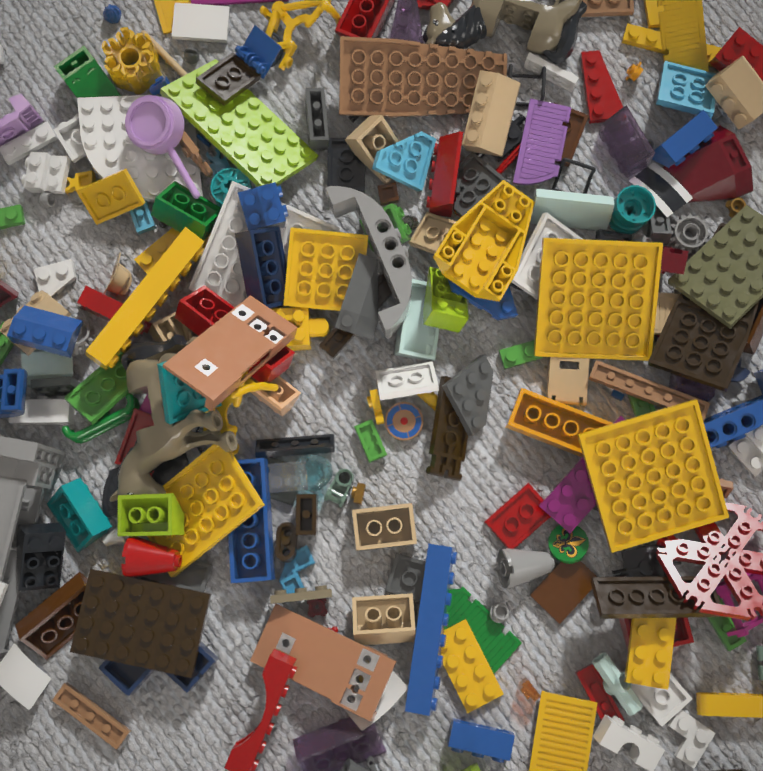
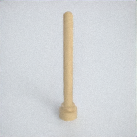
(180, 71)

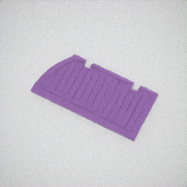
(541, 142)

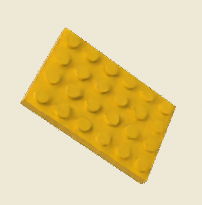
(214, 503)

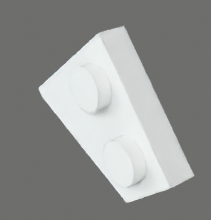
(55, 277)

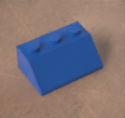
(685, 140)
(45, 331)

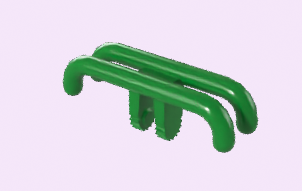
(107, 423)

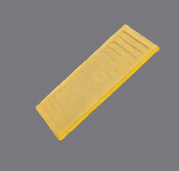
(562, 733)

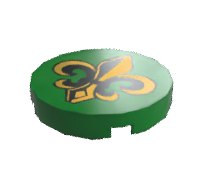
(568, 546)

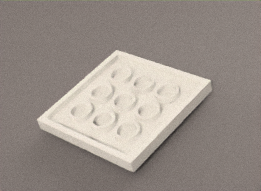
(529, 267)

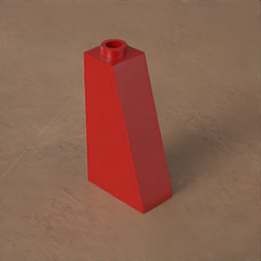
(103, 306)

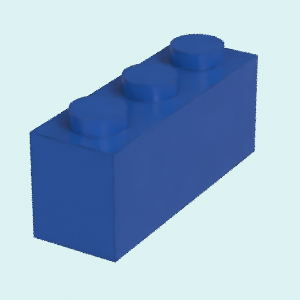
(480, 740)

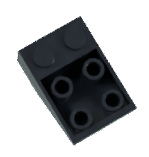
(39, 555)

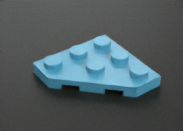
(407, 160)

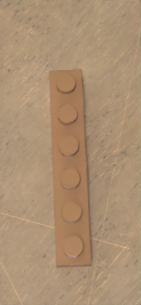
(641, 387)

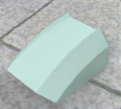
(46, 365)

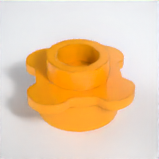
(634, 71)

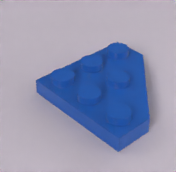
(499, 310)

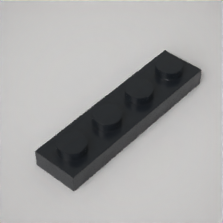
(295, 446)

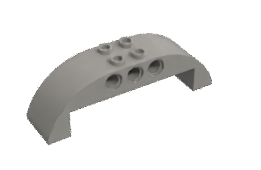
(386, 246)

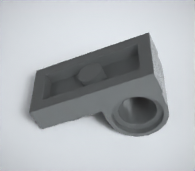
(659, 227)

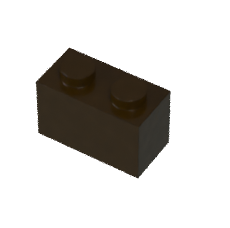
(306, 514)

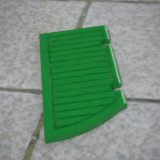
(492, 641)

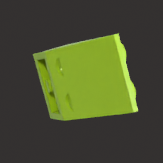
(442, 306)

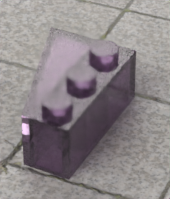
(407, 22)

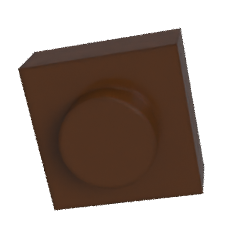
(388, 193)

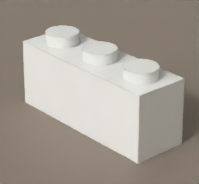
(45, 412)

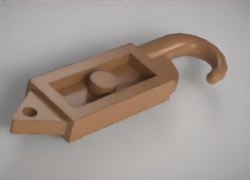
(191, 150)

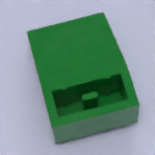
(85, 75)

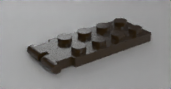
(447, 439)

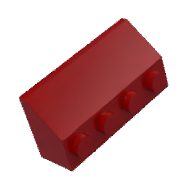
(363, 18)
(445, 174)

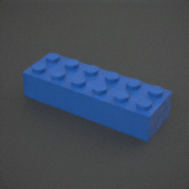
(252, 542)

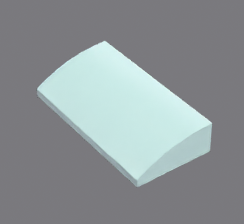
(573, 209)
(413, 337)

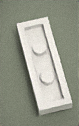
(553, 73)
(28, 142)

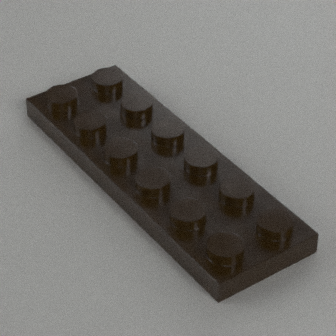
(643, 598)

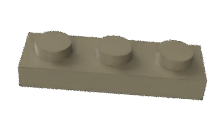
(300, 594)

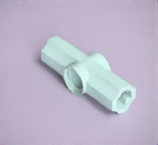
(614, 684)

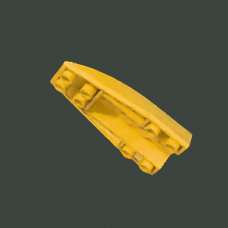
(487, 243)

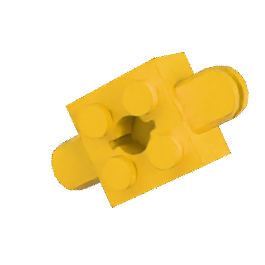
(307, 326)

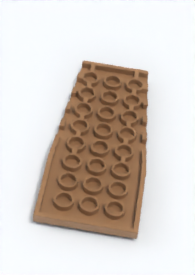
(409, 77)

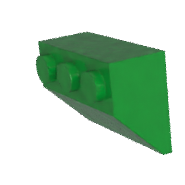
(180, 210)

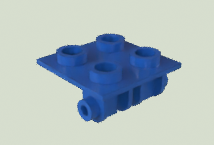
(258, 51)

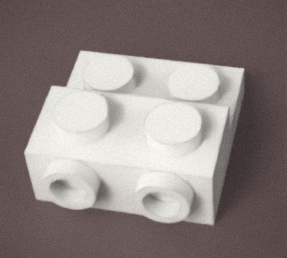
(70, 138)
(46, 173)
(750, 450)

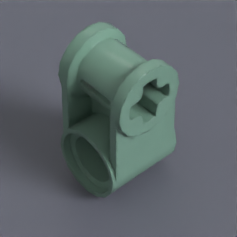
(339, 488)

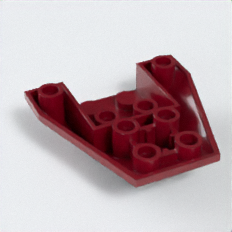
(716, 169)

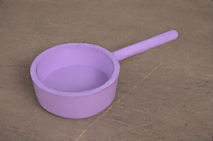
(157, 128)

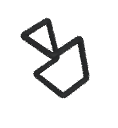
(542, 76)
(578, 164)

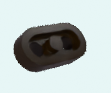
(286, 543)

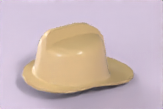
(120, 279)

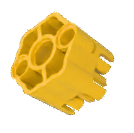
(127, 50)

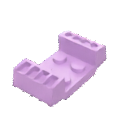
(19, 121)

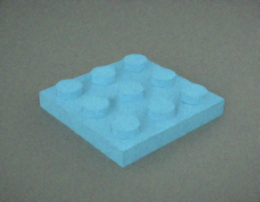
(685, 89)

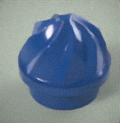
(112, 14)

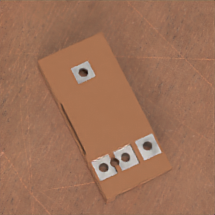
(230, 350)
(327, 661)

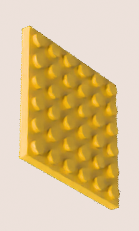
(597, 299)
(653, 475)

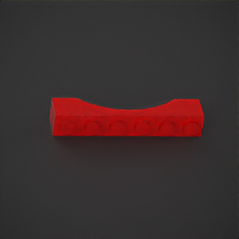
(275, 675)

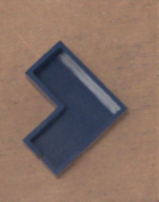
(130, 678)

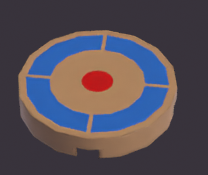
(404, 421)

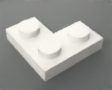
(696, 737)

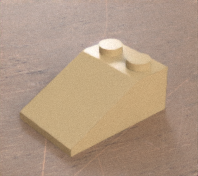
(369, 138)

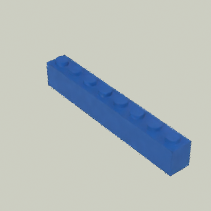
(430, 630)

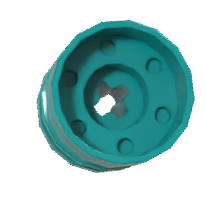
(222, 180)
(638, 204)

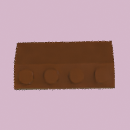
(54, 620)

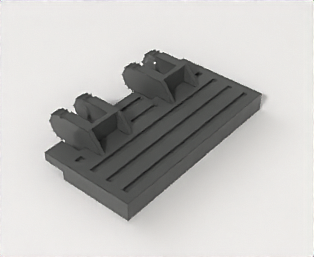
(193, 577)

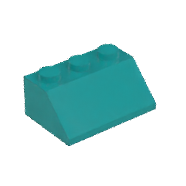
(79, 514)

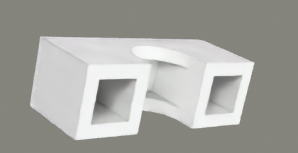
(614, 734)

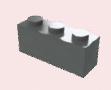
(316, 118)

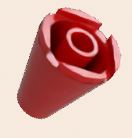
(148, 558)

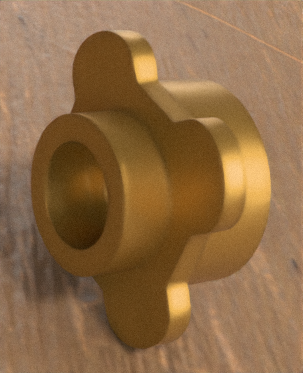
(739, 202)

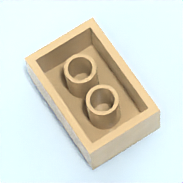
(384, 526)

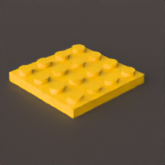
(320, 267)

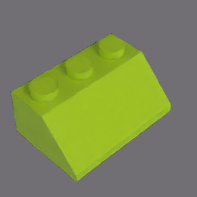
(149, 515)

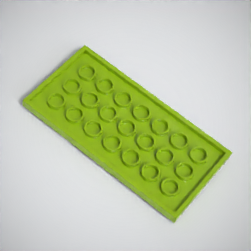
(242, 130)

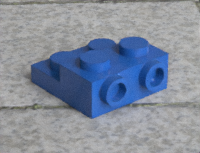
(263, 206)

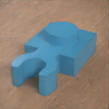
(217, 163)

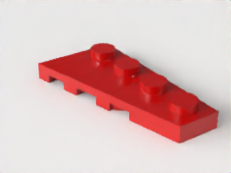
(599, 89)

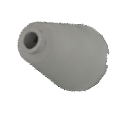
(522, 566)

